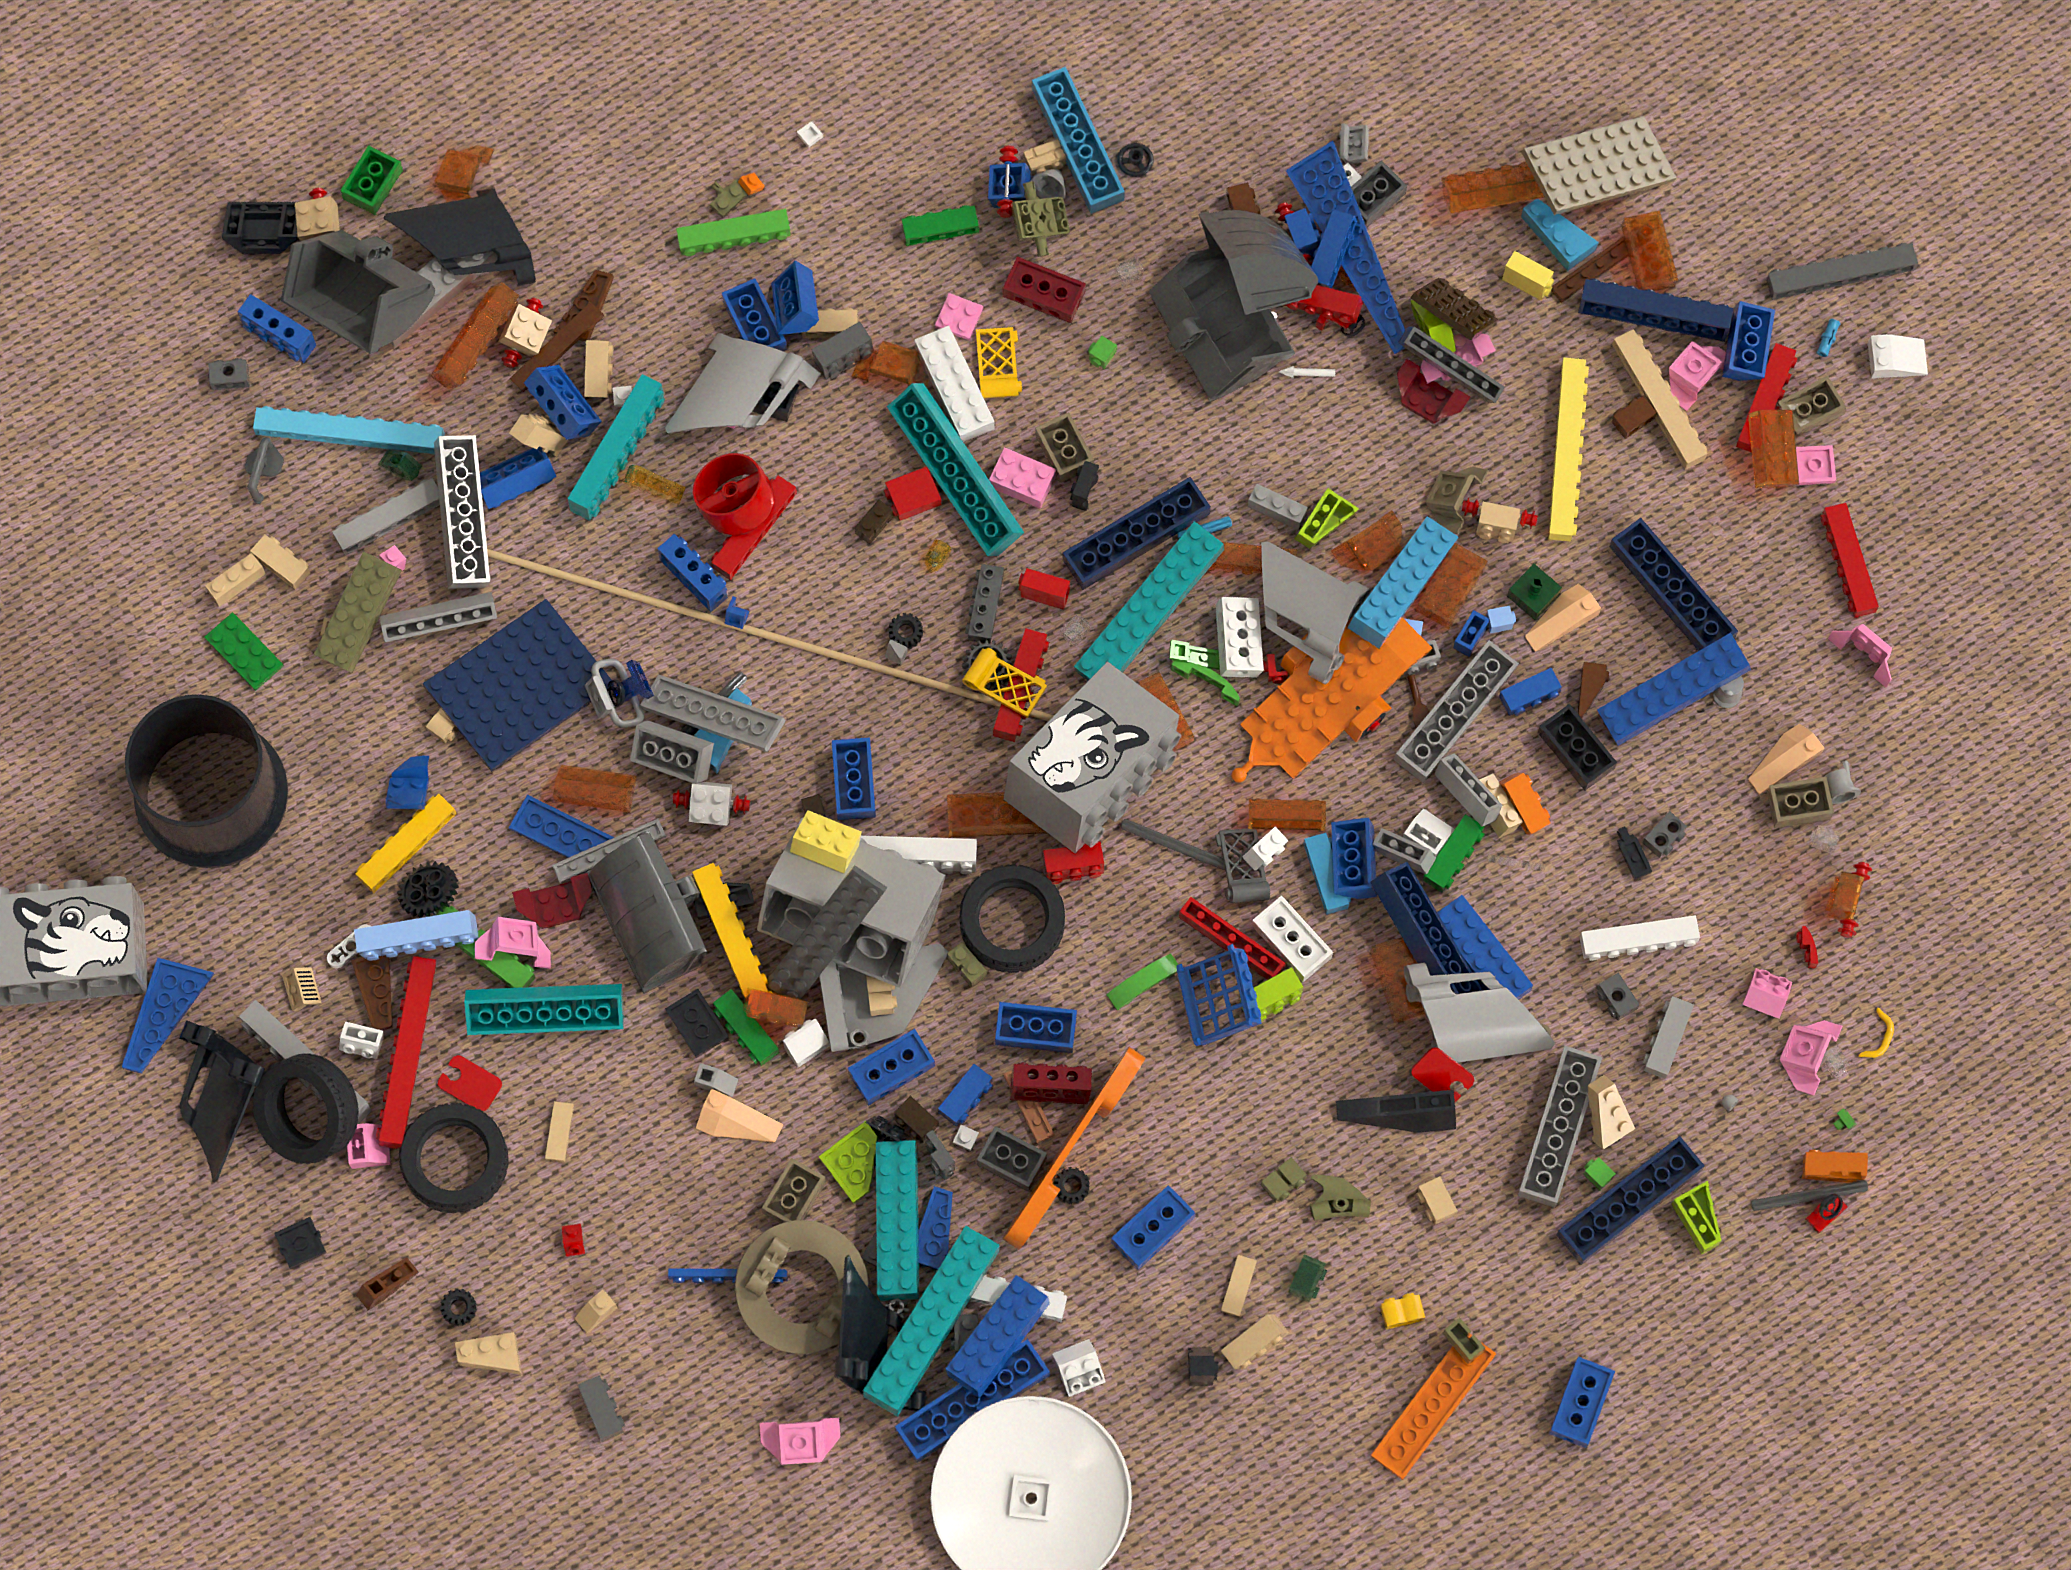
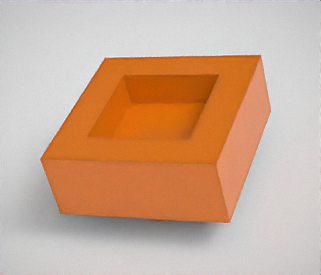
(751, 183)

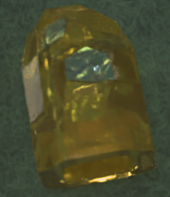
(937, 555)

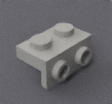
(1354, 143)

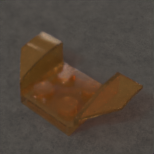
(459, 171)
(893, 363)
(1371, 545)

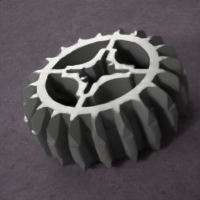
(1002, 653)

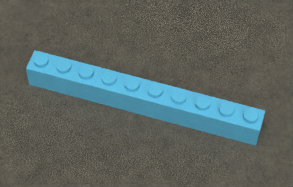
(346, 430)

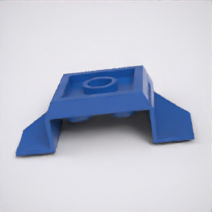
(409, 784)

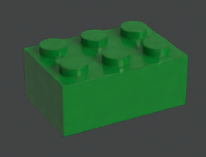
(371, 180)

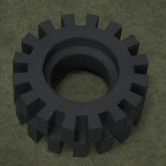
(910, 621)
(1072, 1174)
(462, 1318)

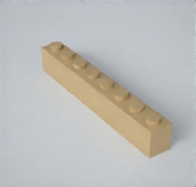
(1657, 392)

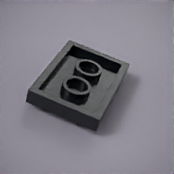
(697, 1023)

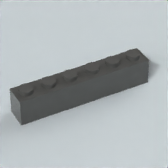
(1451, 364)

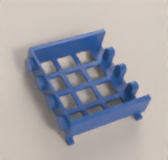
(1244, 984)

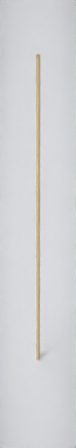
(754, 631)

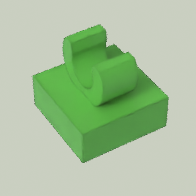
(1845, 1120)

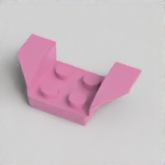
(1468, 350)
(1693, 371)
(1873, 645)
(513, 937)
(1805, 1052)
(801, 1440)

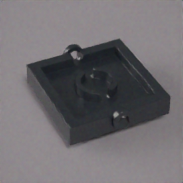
(300, 1242)

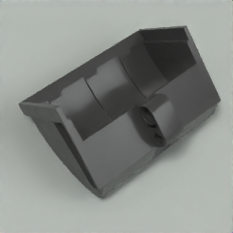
(1261, 259)
(355, 288)
(1210, 326)
(648, 912)

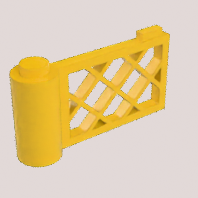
(1003, 384)
(982, 671)

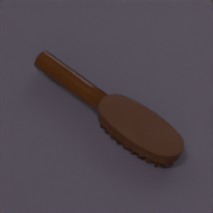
(1420, 710)

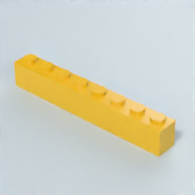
(729, 928)

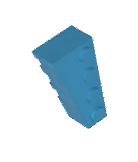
(1558, 234)
(721, 744)

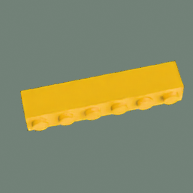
(405, 843)

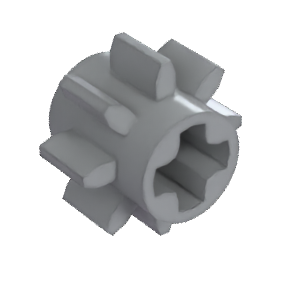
(900, 1311)

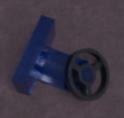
(631, 686)

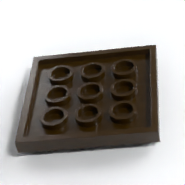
(1454, 308)

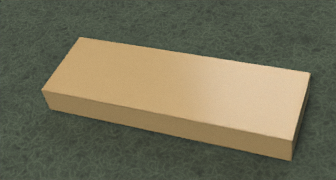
(559, 1131)
(1238, 1286)

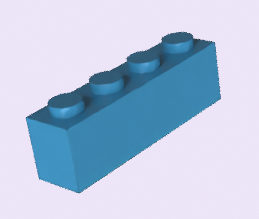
(1321, 861)

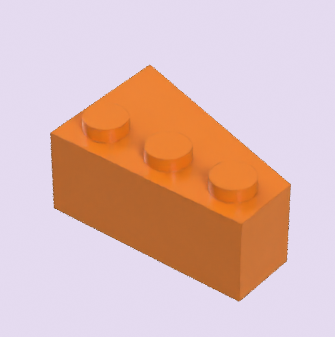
(1525, 802)
(1835, 1166)

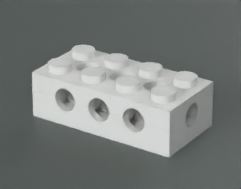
(1247, 628)
(1295, 927)

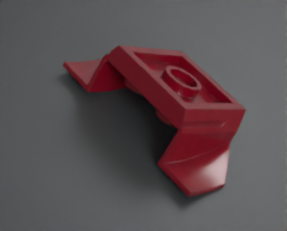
(1428, 399)
(556, 903)

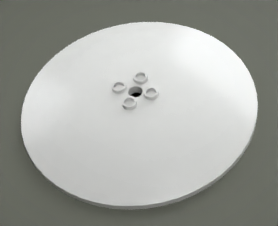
(1039, 1450)

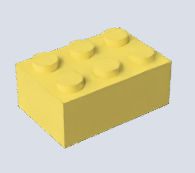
(825, 841)

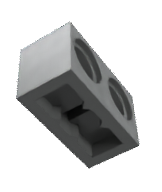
(1661, 832)

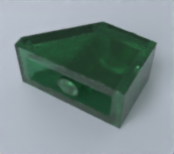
(400, 464)

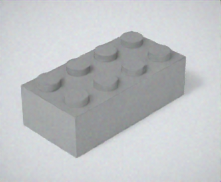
(671, 752)

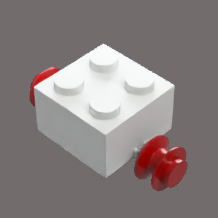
(710, 803)

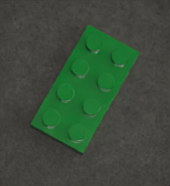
(244, 651)

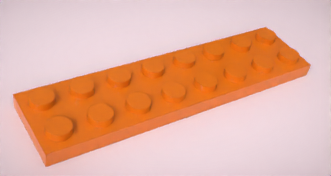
(1429, 1411)

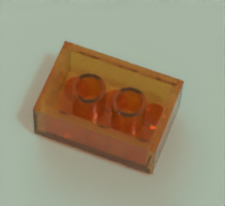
(775, 1007)

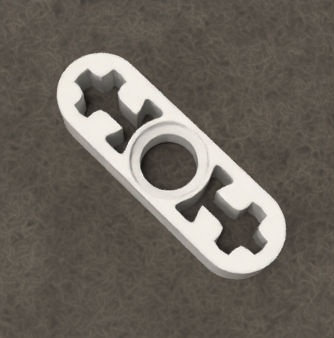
(336, 951)

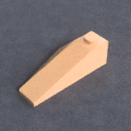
(1567, 613)
(1788, 755)
(730, 1118)

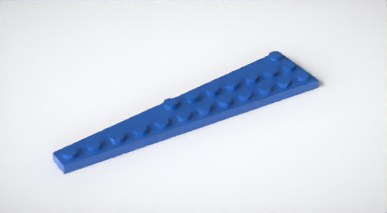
(1325, 187)

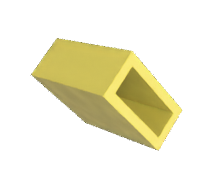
(1528, 276)

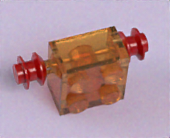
(1845, 897)

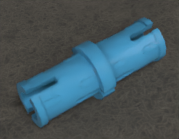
(1828, 337)

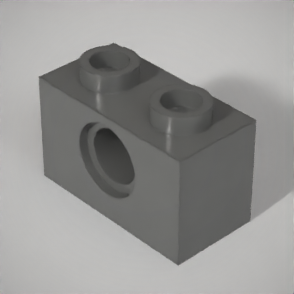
(238, 379)
(1617, 985)

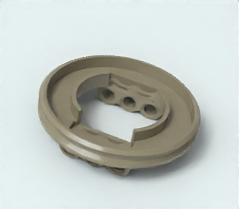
(760, 1266)

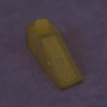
(654, 484)

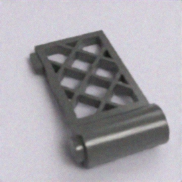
(1242, 889)

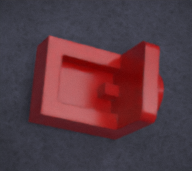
(1270, 667)
(573, 1240)

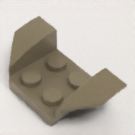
(1449, 493)

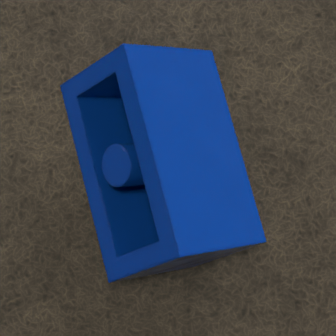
(1471, 633)

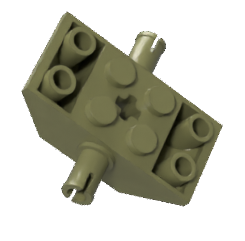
(1039, 218)

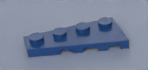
(935, 1229)

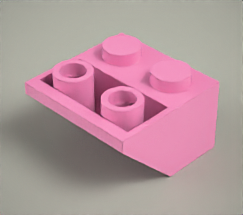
(1767, 993)
(365, 1148)

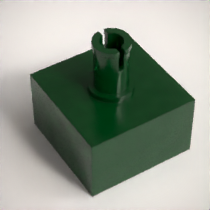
(1534, 591)

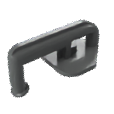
(262, 462)

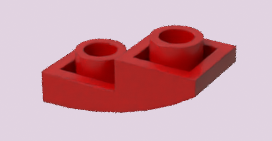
(1806, 942)

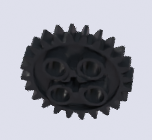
(427, 889)

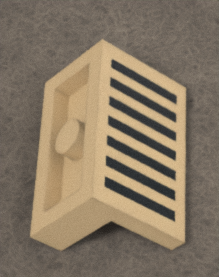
(301, 988)

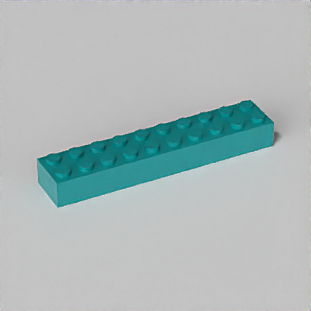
(955, 469)
(1152, 602)
(931, 1321)

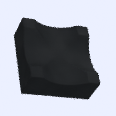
(1086, 479)

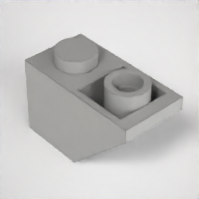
(716, 1079)

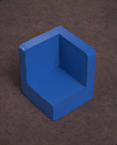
(736, 616)

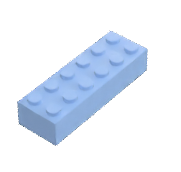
(416, 934)

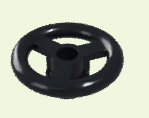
(1137, 151)

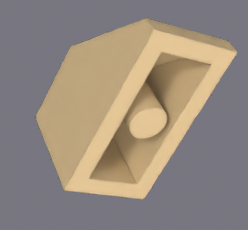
(595, 1311)

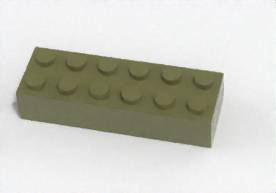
(357, 612)

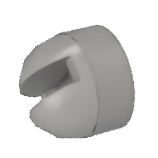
(1729, 1102)

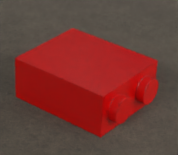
(912, 493)
(1044, 588)

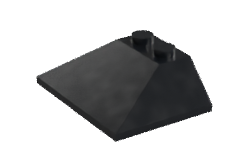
(260, 226)

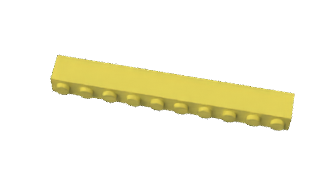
(1567, 449)

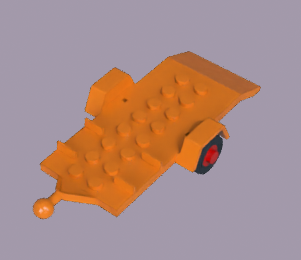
(1308, 715)

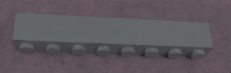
(1841, 271)

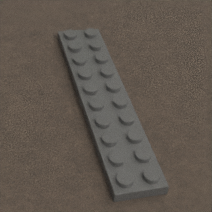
(826, 934)

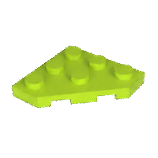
(853, 1161)

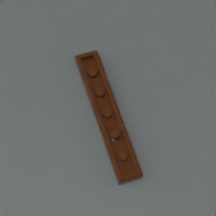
(1591, 269)
(559, 344)

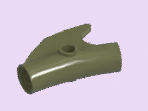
(1337, 1191)

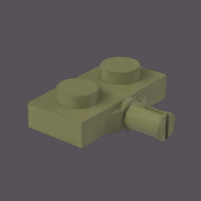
(727, 197)

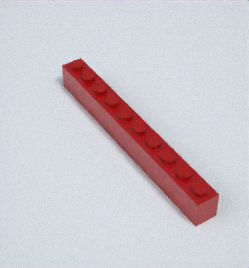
(407, 1052)

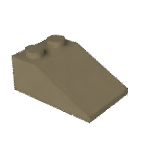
(1814, 405)

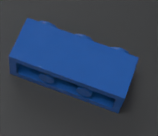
(1530, 692)
(965, 1095)

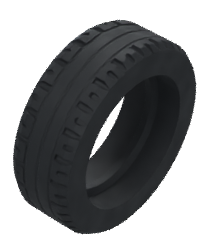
(1012, 877)
(338, 1098)
(453, 1200)

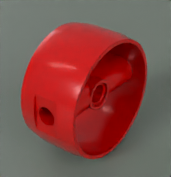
(753, 489)

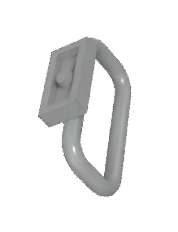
(601, 699)

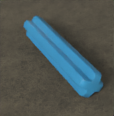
(1213, 526)

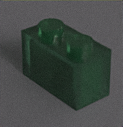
(1307, 1278)

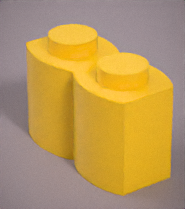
(1402, 1311)

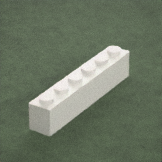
(1639, 937)
(991, 1289)

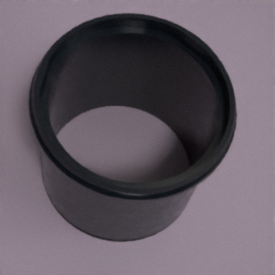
(230, 835)

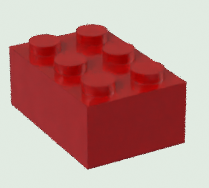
(1065, 864)

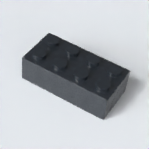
(1577, 747)

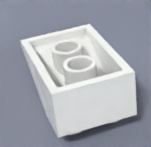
(1896, 356)

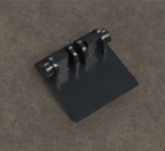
(880, 1124)

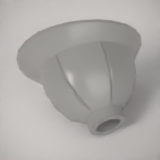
(1049, 184)

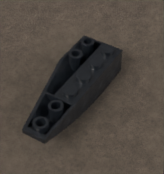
(1402, 1112)

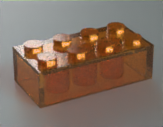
(1649, 251)
(1773, 448)
(1451, 586)
(1389, 963)

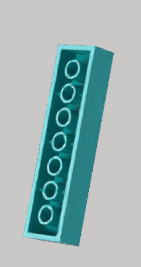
(616, 447)
(544, 1009)
(897, 1220)

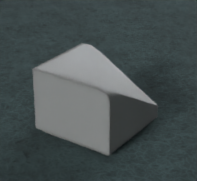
(896, 652)

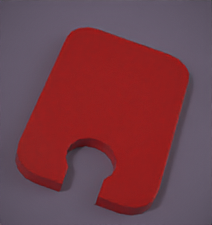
(1439, 1070)
(475, 1085)

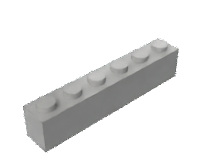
(387, 517)
(438, 617)

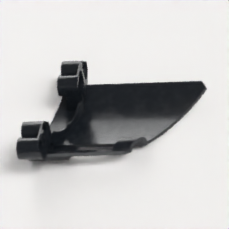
(469, 229)
(223, 1096)
(865, 1335)

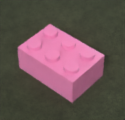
(1022, 478)

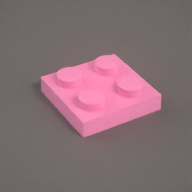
(960, 316)
(1816, 465)

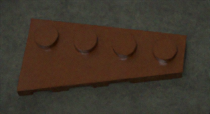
(593, 291)
(375, 989)

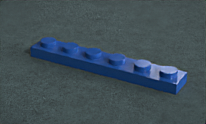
(678, 1275)

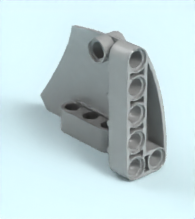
(848, 1000)

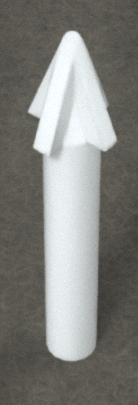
(1291, 371)

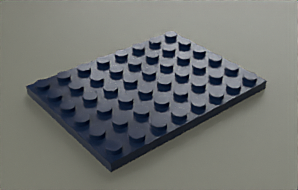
(516, 685)

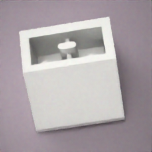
(1429, 831)
(805, 1042)
(1079, 1367)

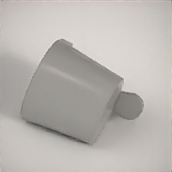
(1729, 694)
(1841, 785)

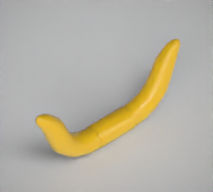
(1887, 1037)

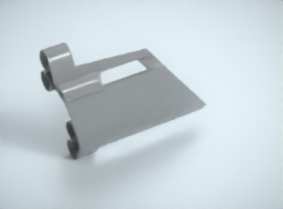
(736, 383)
(1311, 601)
(1474, 1022)

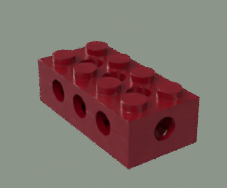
(1044, 301)
(1051, 1089)

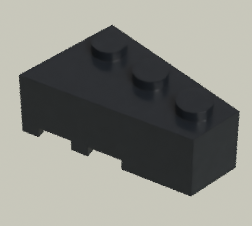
(739, 893)
(1201, 1366)

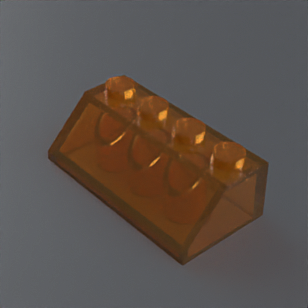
(594, 788)

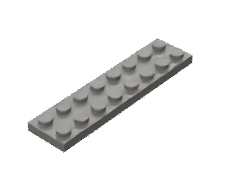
(713, 713)

